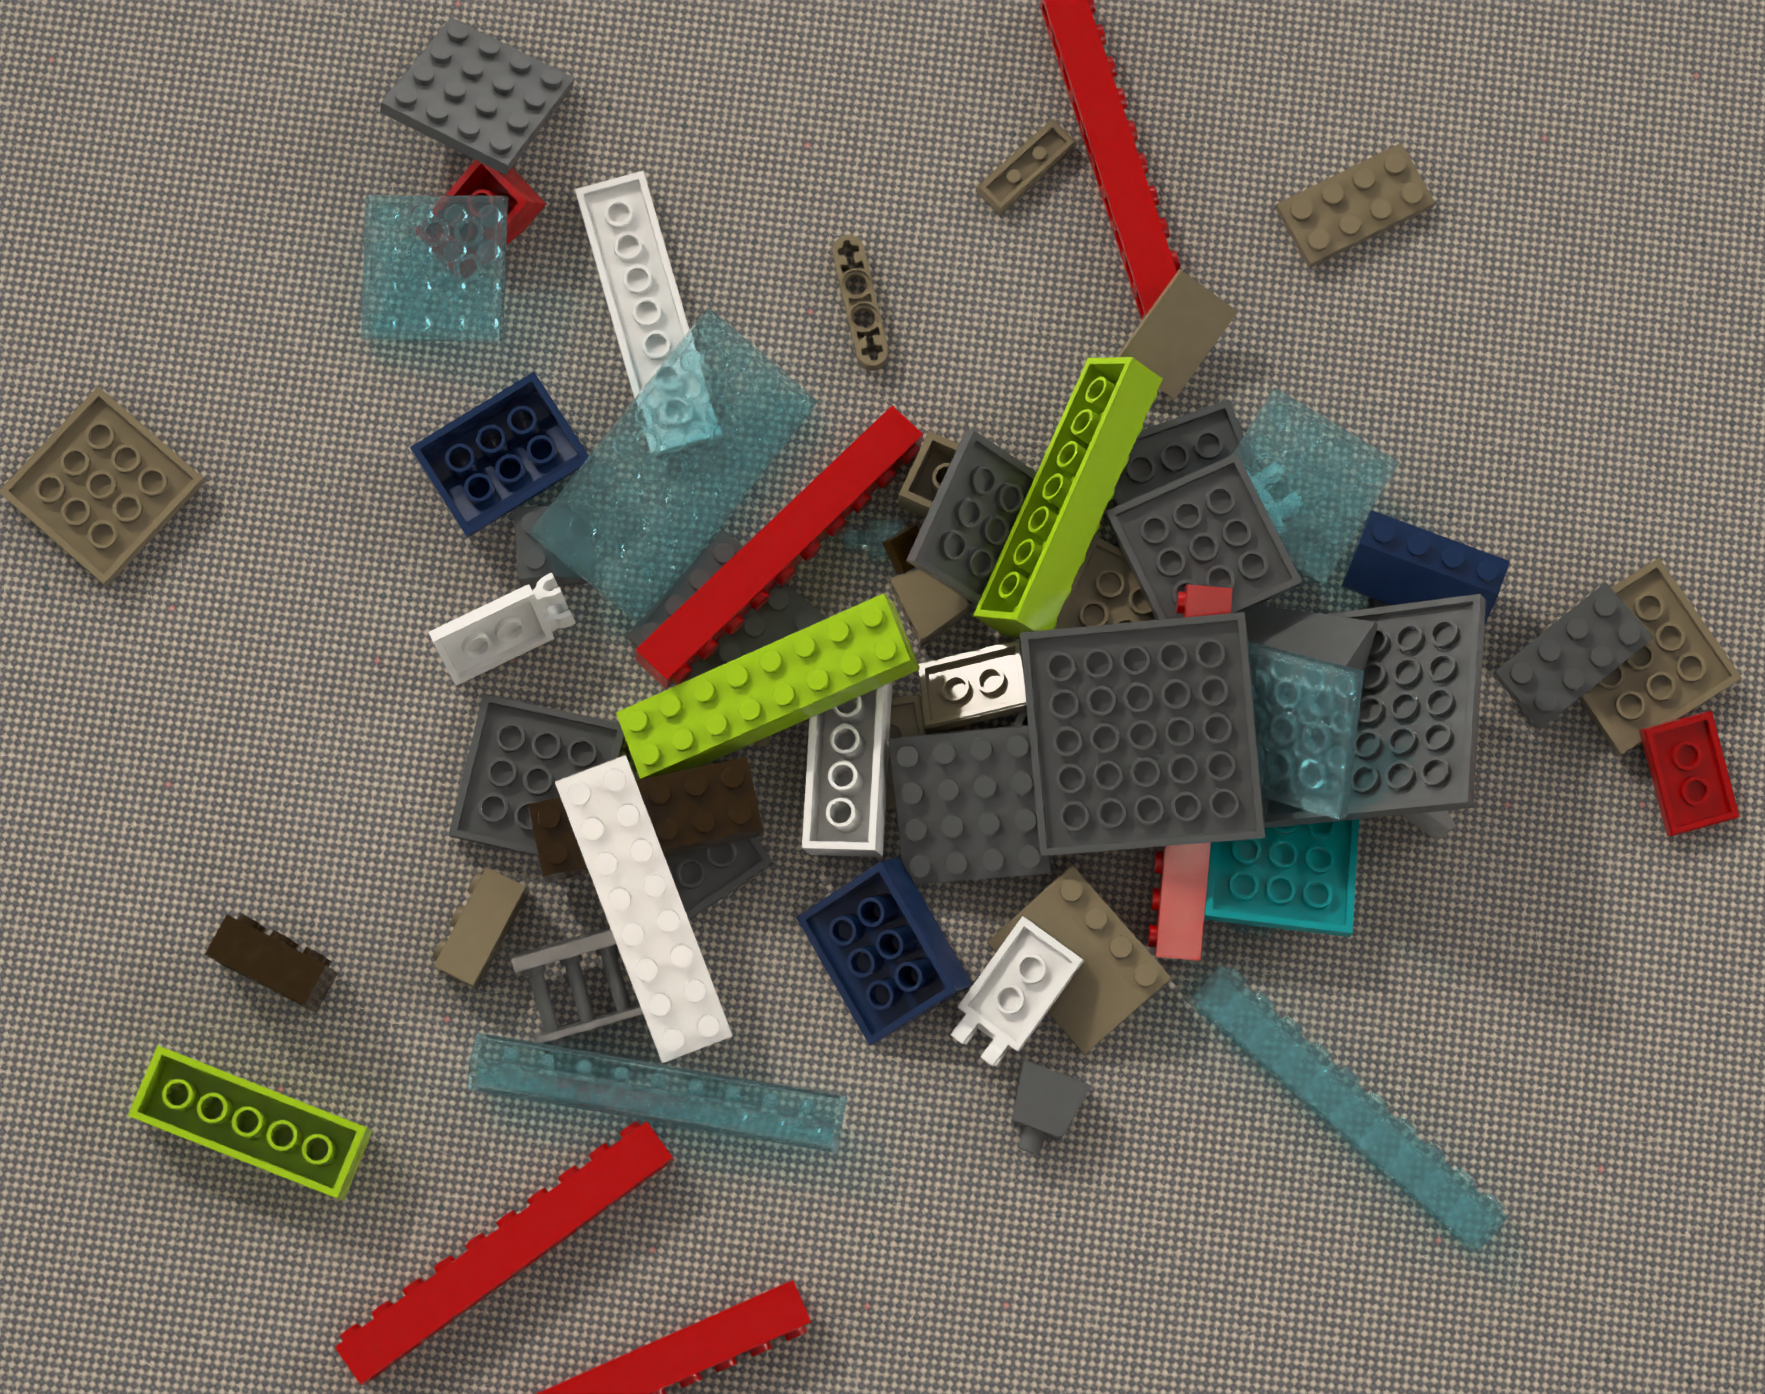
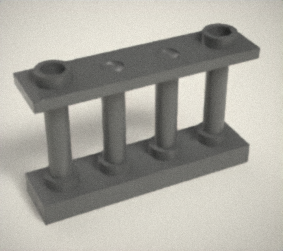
(569, 954)

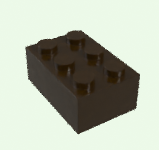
(272, 961)

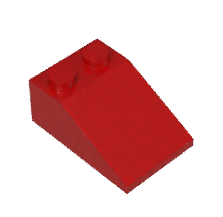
(523, 201)

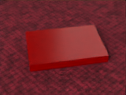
(1689, 773)

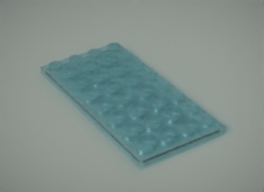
(673, 467)

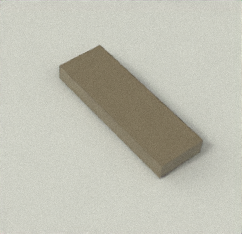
(1026, 167)

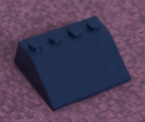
(500, 454)
(884, 950)

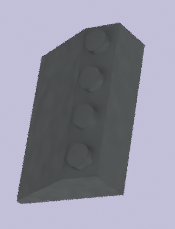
(1312, 634)

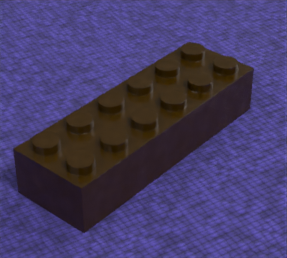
(686, 808)

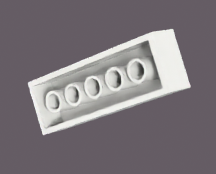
(848, 777)

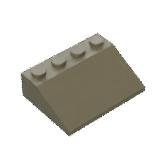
(1116, 968)

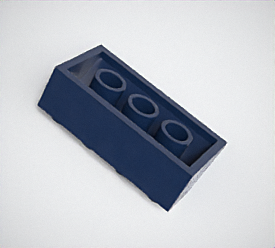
(1412, 565)

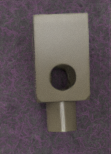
(927, 604)

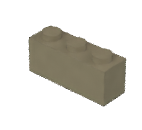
(480, 927)

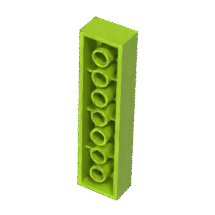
(1068, 496)
(769, 689)

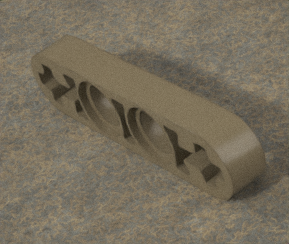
(860, 302)

